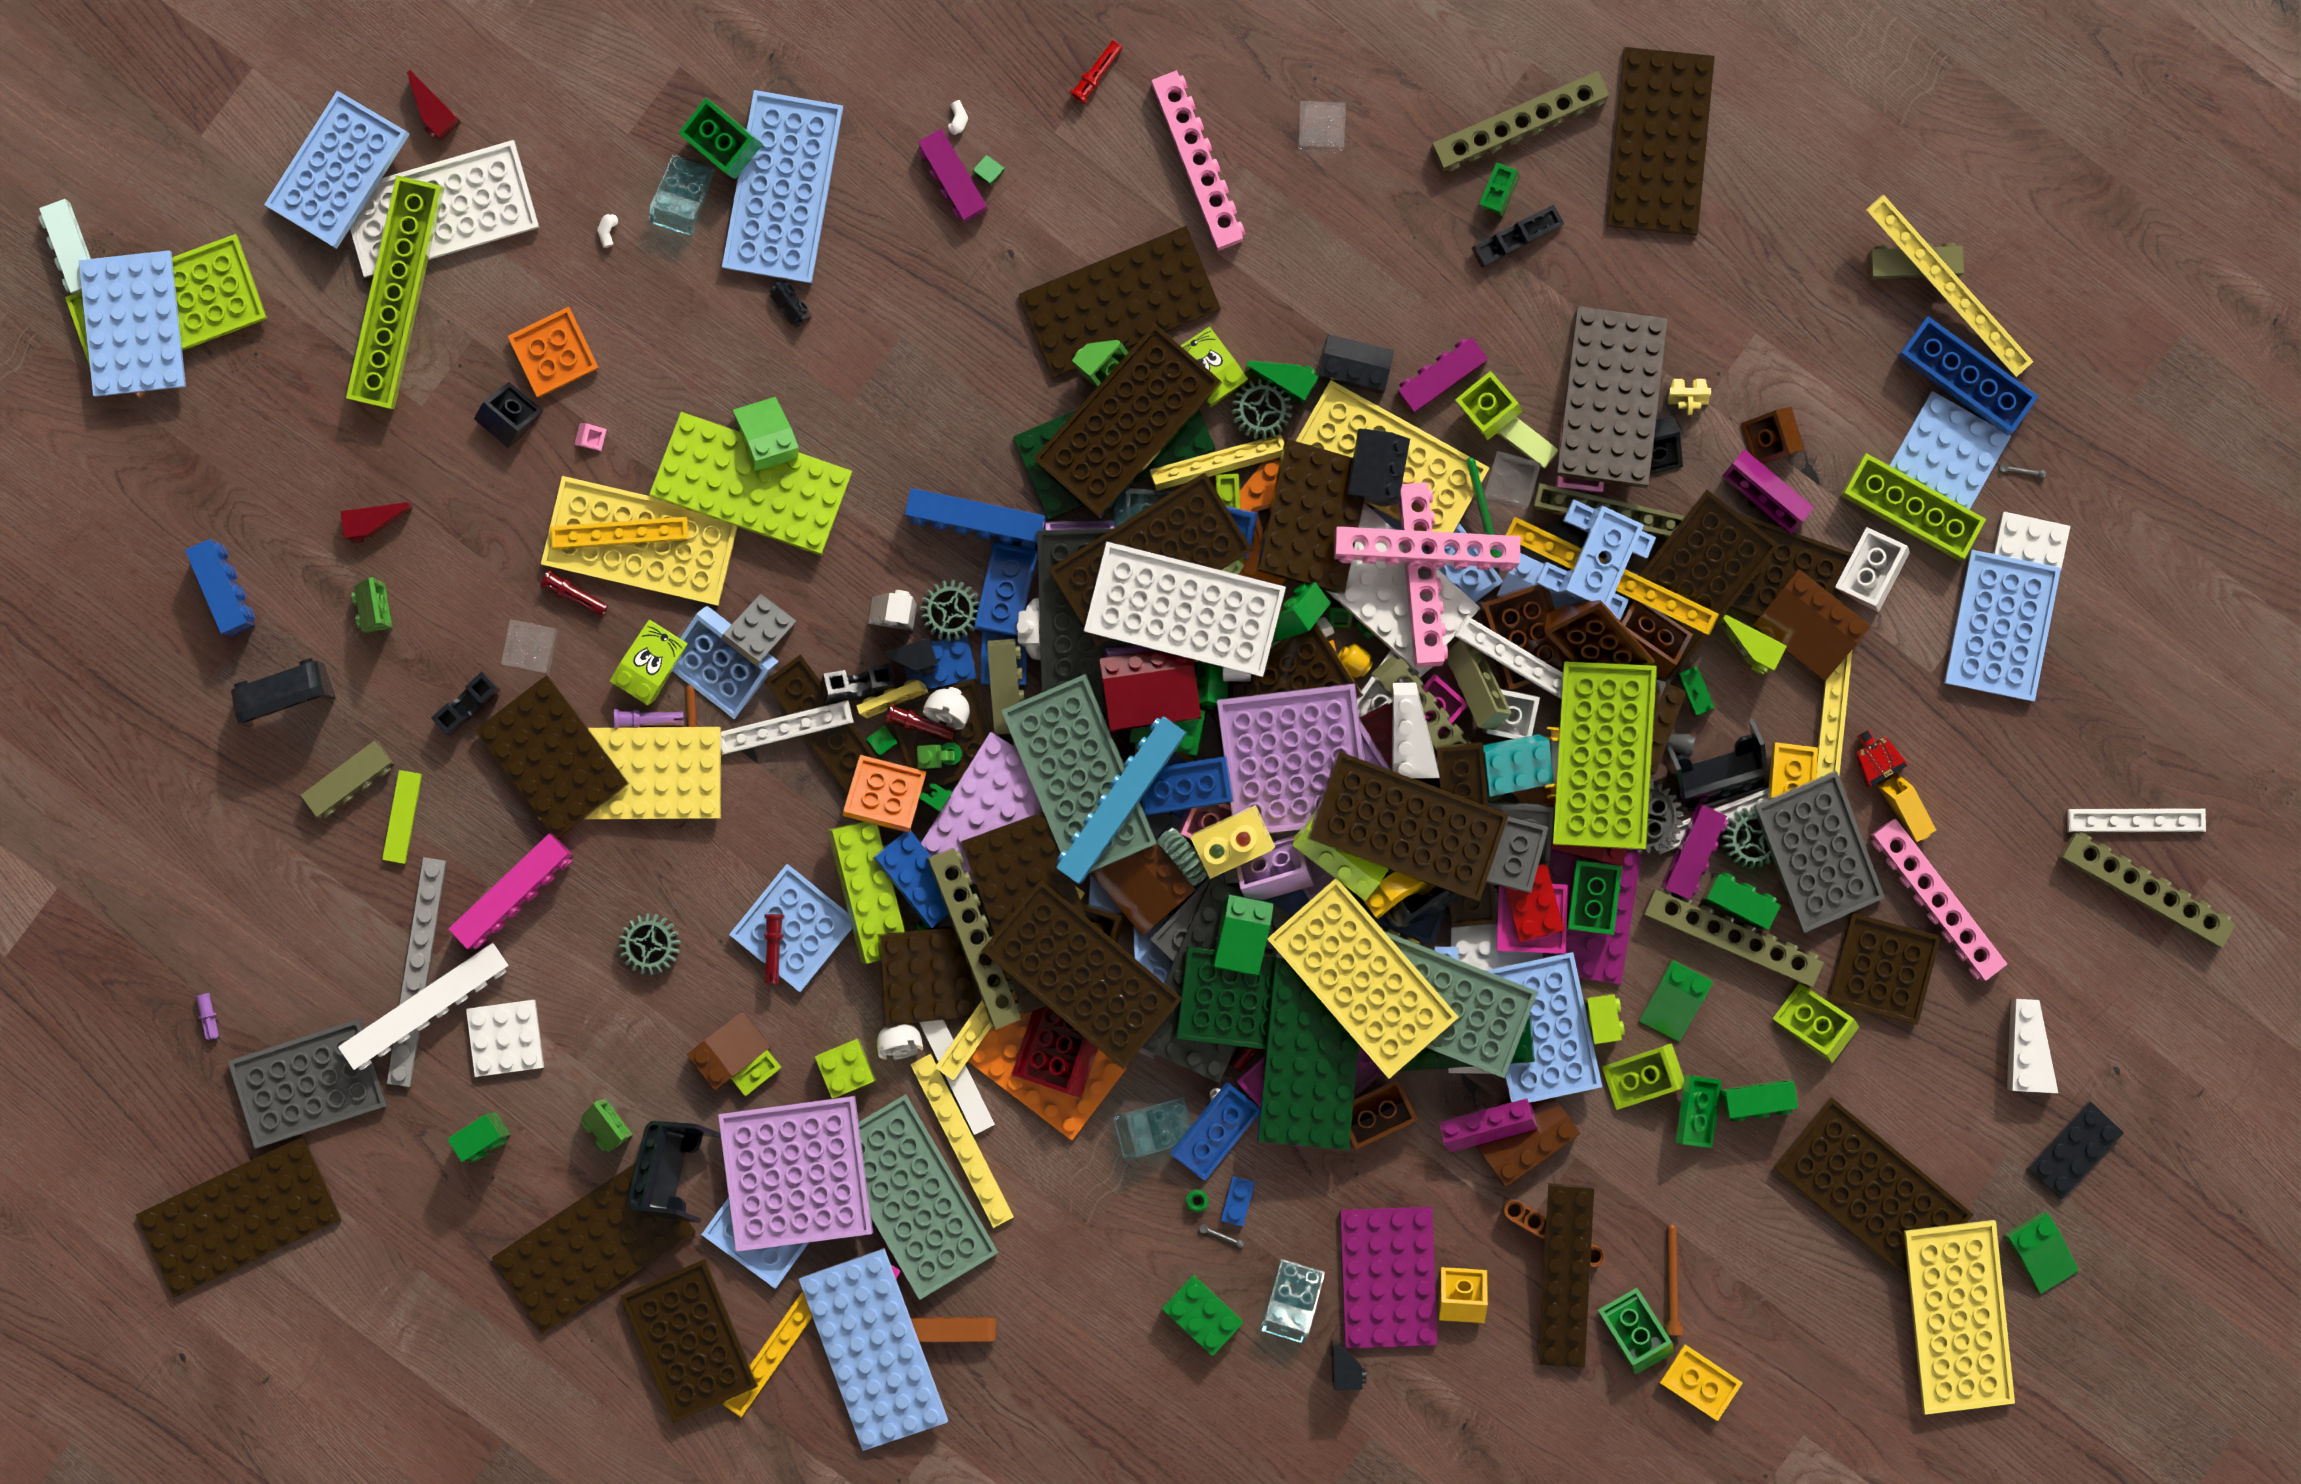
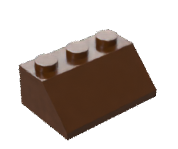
(1657, 634)
(1380, 1114)

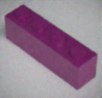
(952, 176)
(1442, 375)
(1767, 491)
(1694, 851)
(1488, 1125)

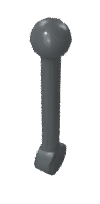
(2004, 467)
(1204, 1229)

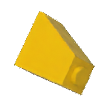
(1907, 807)

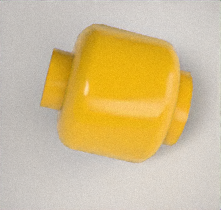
(1355, 660)

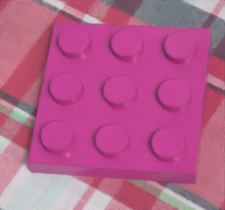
(1506, 931)

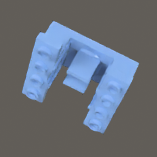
(1590, 578)

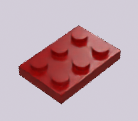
(1536, 912)

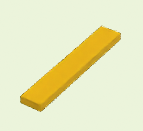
(619, 533)
(773, 1352)

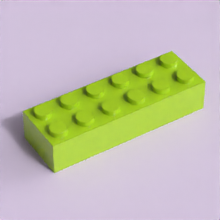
(1913, 507)
(865, 886)

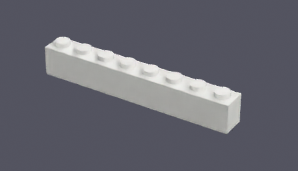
(423, 1006)

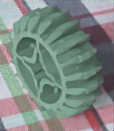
(1251, 407)
(933, 603)
(1735, 847)
(1182, 855)
(652, 933)

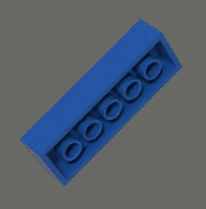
(1967, 376)
(973, 517)

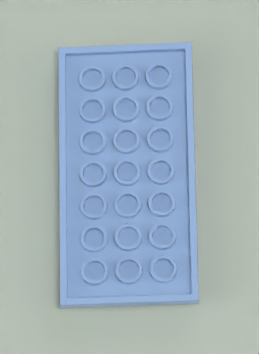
(783, 188)
(873, 1349)

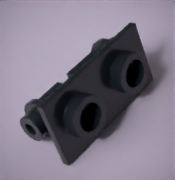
(783, 295)

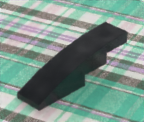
(1517, 236)

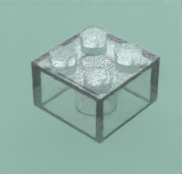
(1321, 126)
(1511, 480)
(529, 647)

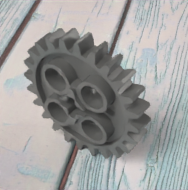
(1671, 814)

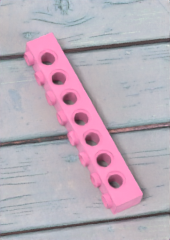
(1163, 87)
(1507, 545)
(1423, 655)
(1992, 959)

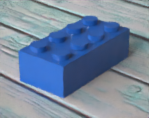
(220, 587)

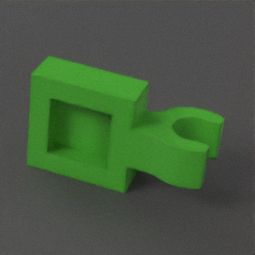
(932, 756)

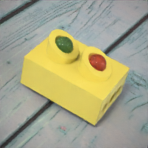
(1232, 841)

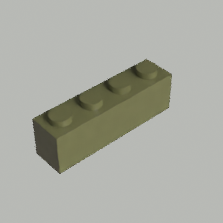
(1894, 264)
(1004, 679)
(1478, 685)
(347, 779)

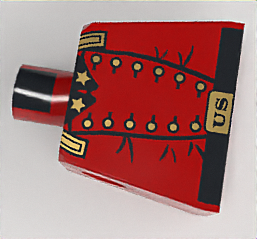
(1877, 758)

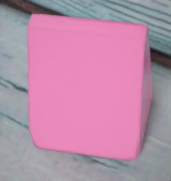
(590, 436)

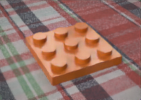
(553, 352)
(884, 793)

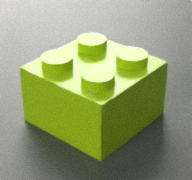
(1489, 405)
(1603, 1018)
(845, 1068)

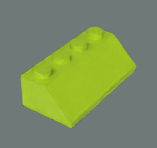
(1355, 873)

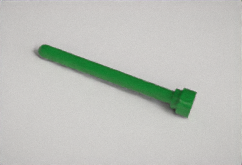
(1481, 502)

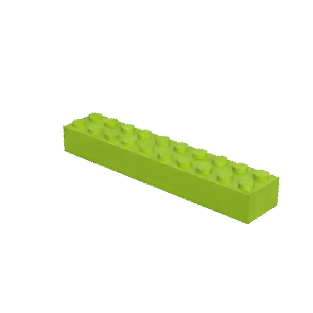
(395, 292)

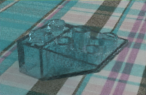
(681, 195)
(1152, 1128)
(1293, 1301)

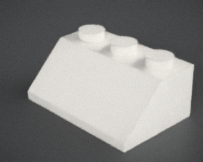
(1873, 569)

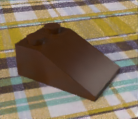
(728, 1050)

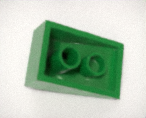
(1292, 378)
(1300, 611)
(1242, 934)
(1675, 1000)
(2042, 1251)
(1636, 1331)

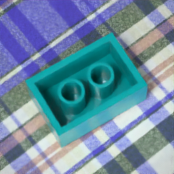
(1517, 764)

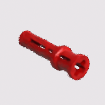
(1090, 82)

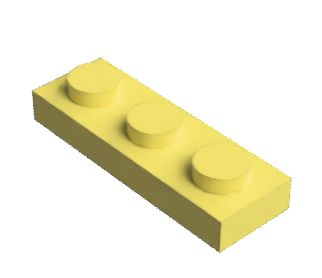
(875, 705)

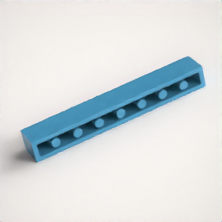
(1121, 800)

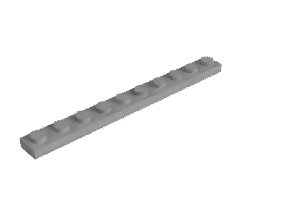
(418, 962)

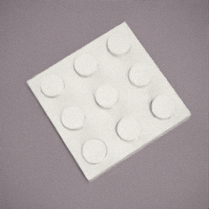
(505, 1038)

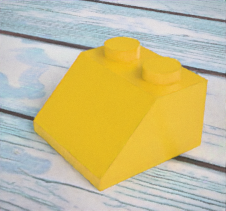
(1463, 1295)

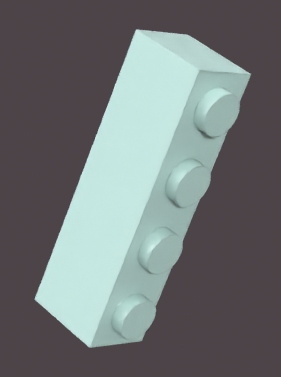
(66, 241)

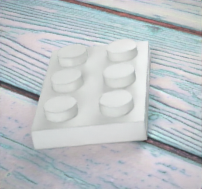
(2031, 539)

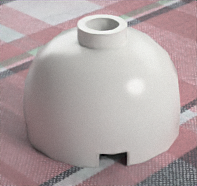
(948, 707)
(899, 1041)

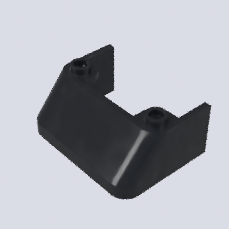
(280, 691)
(1722, 776)
(1416, 909)
(660, 1168)

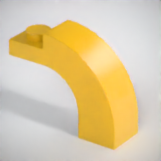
(1393, 890)

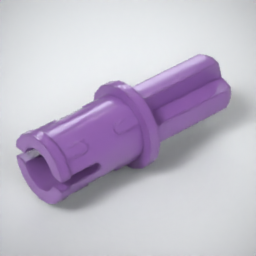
(207, 1016)

